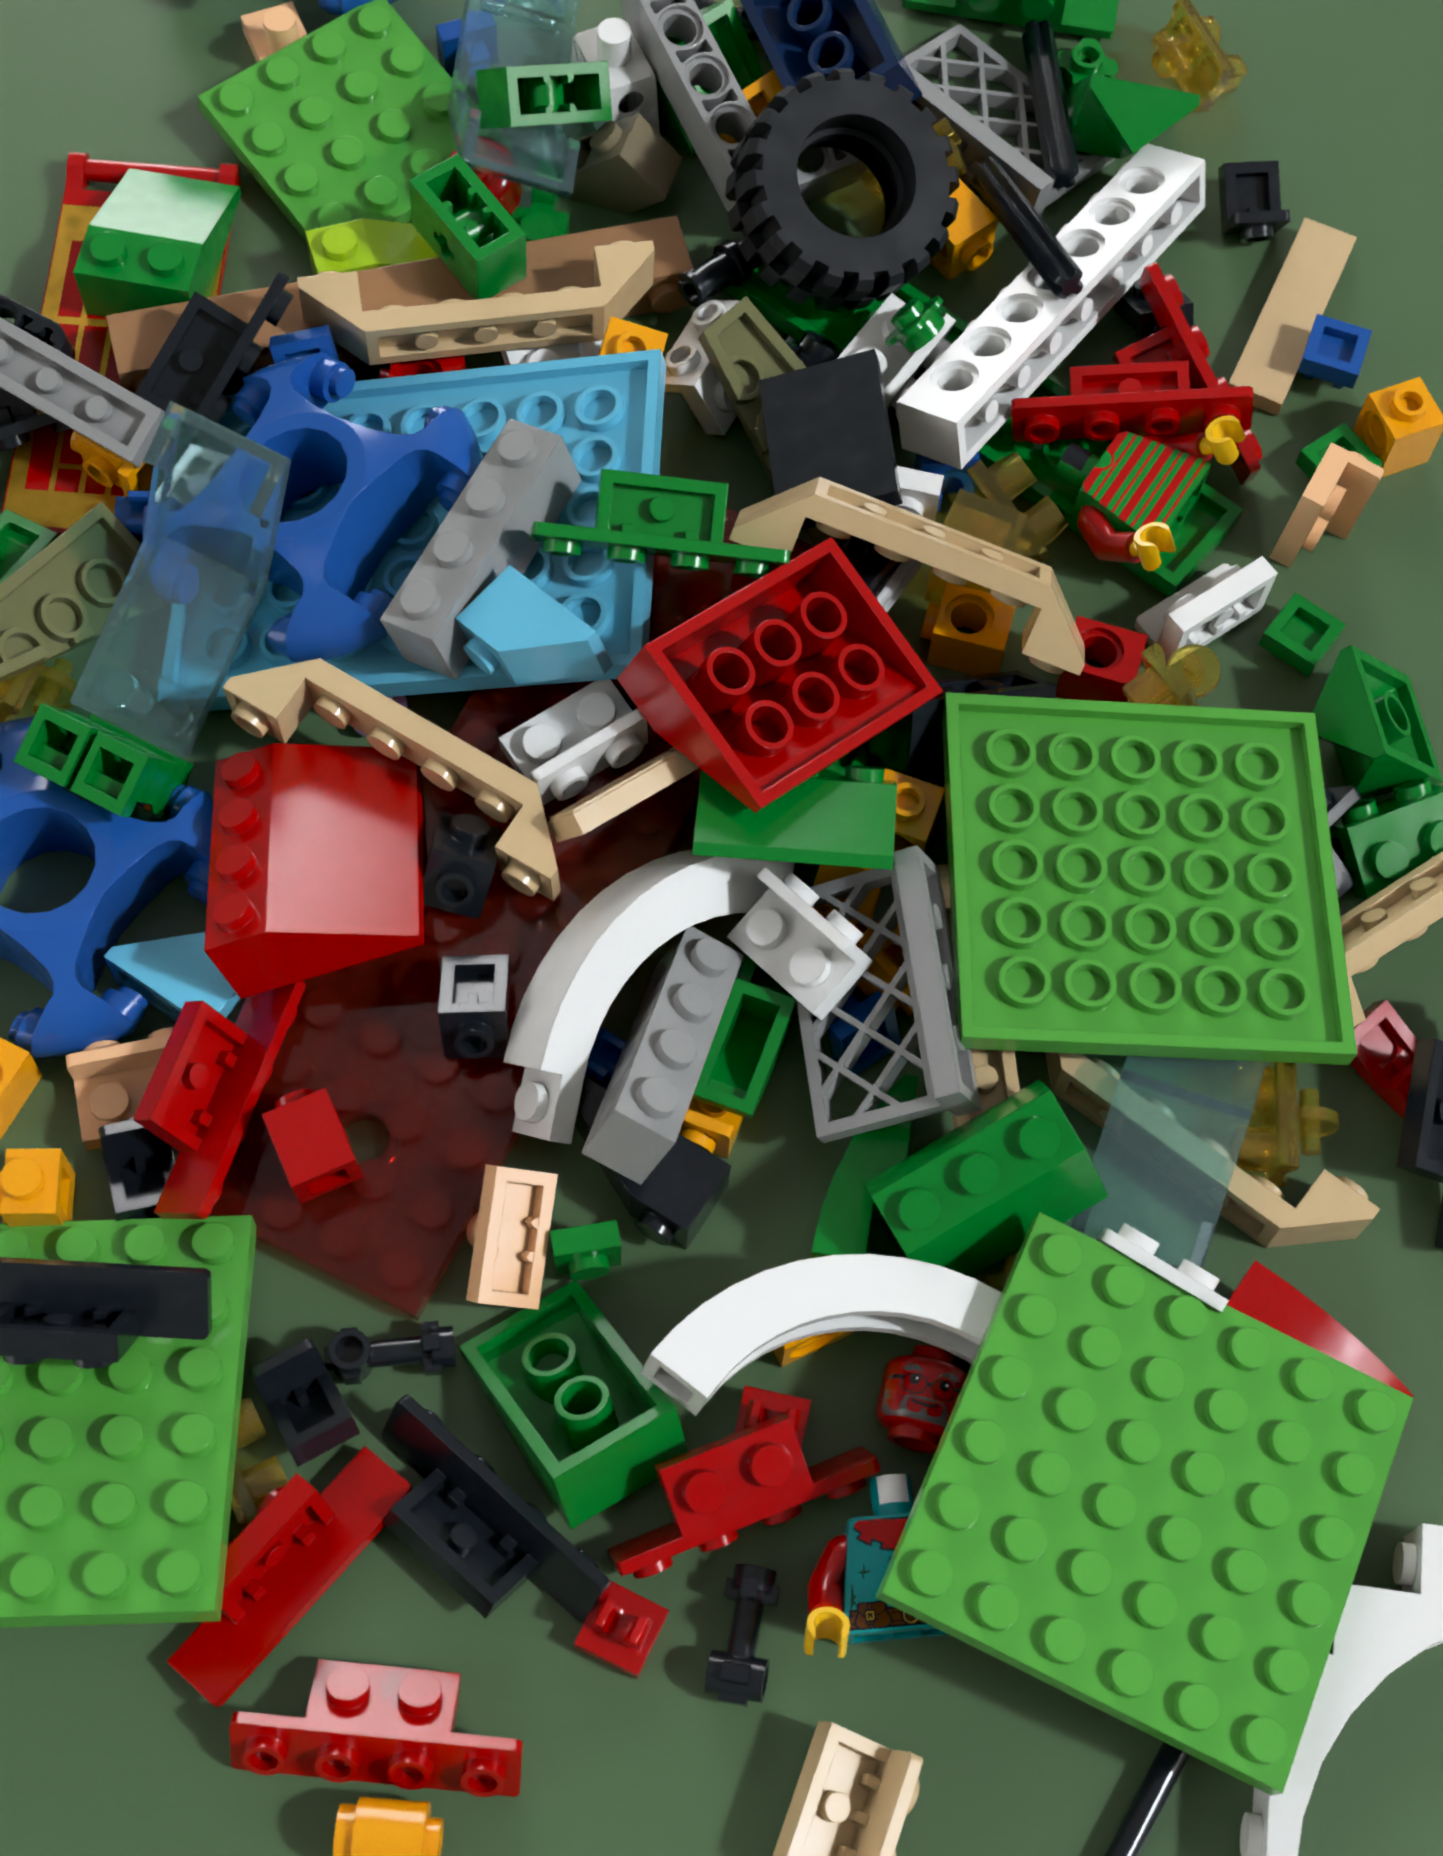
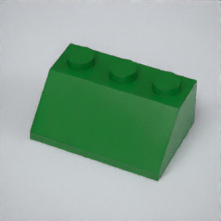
(818, 822)
(982, 1184)

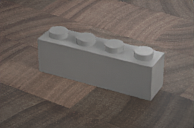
(487, 529)
(663, 1056)

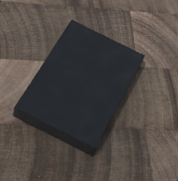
(831, 426)

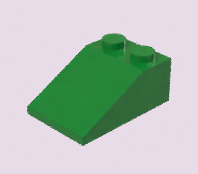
(154, 242)
(575, 1402)

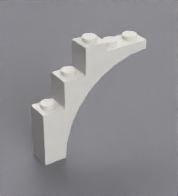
(1373, 1638)

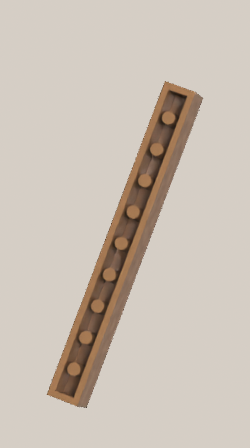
(549, 267)

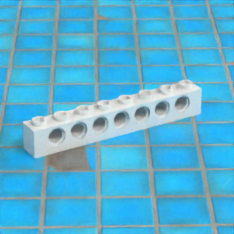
(1029, 328)

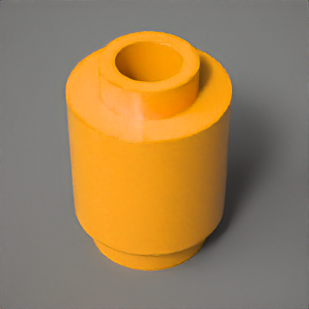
(387, 1828)

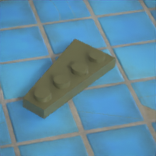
(742, 352)
(64, 592)

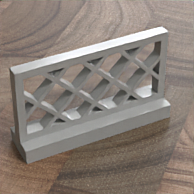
(981, 131)
(930, 974)

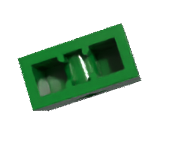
(544, 94)
(468, 228)

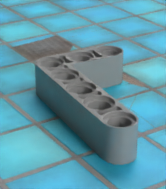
(725, 109)

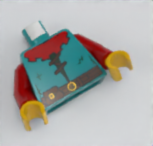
(851, 1571)

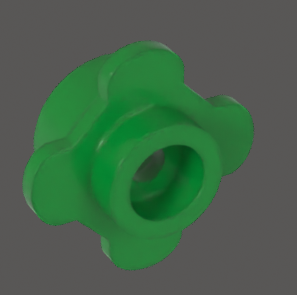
(1085, 60)
(916, 324)

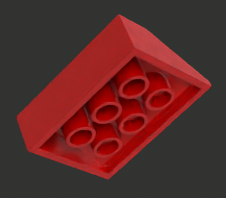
(780, 677)
(312, 862)

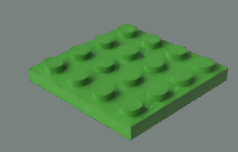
(339, 119)

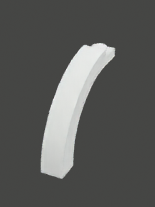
(596, 959)
(813, 1300)

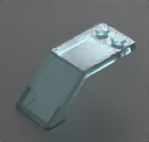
(504, 36)
(191, 583)
(1172, 1150)

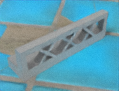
(76, 395)

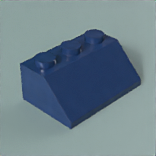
(828, 36)

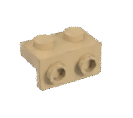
(849, 1797)

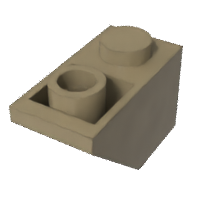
(624, 166)

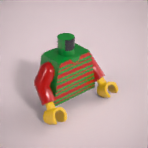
(1143, 489)

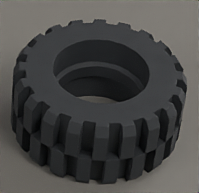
(891, 141)

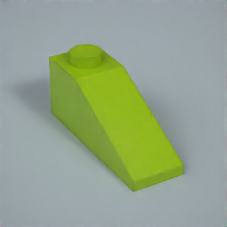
(365, 245)

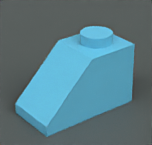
(529, 634)
(173, 972)

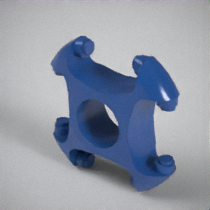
(382, 493)
(69, 943)

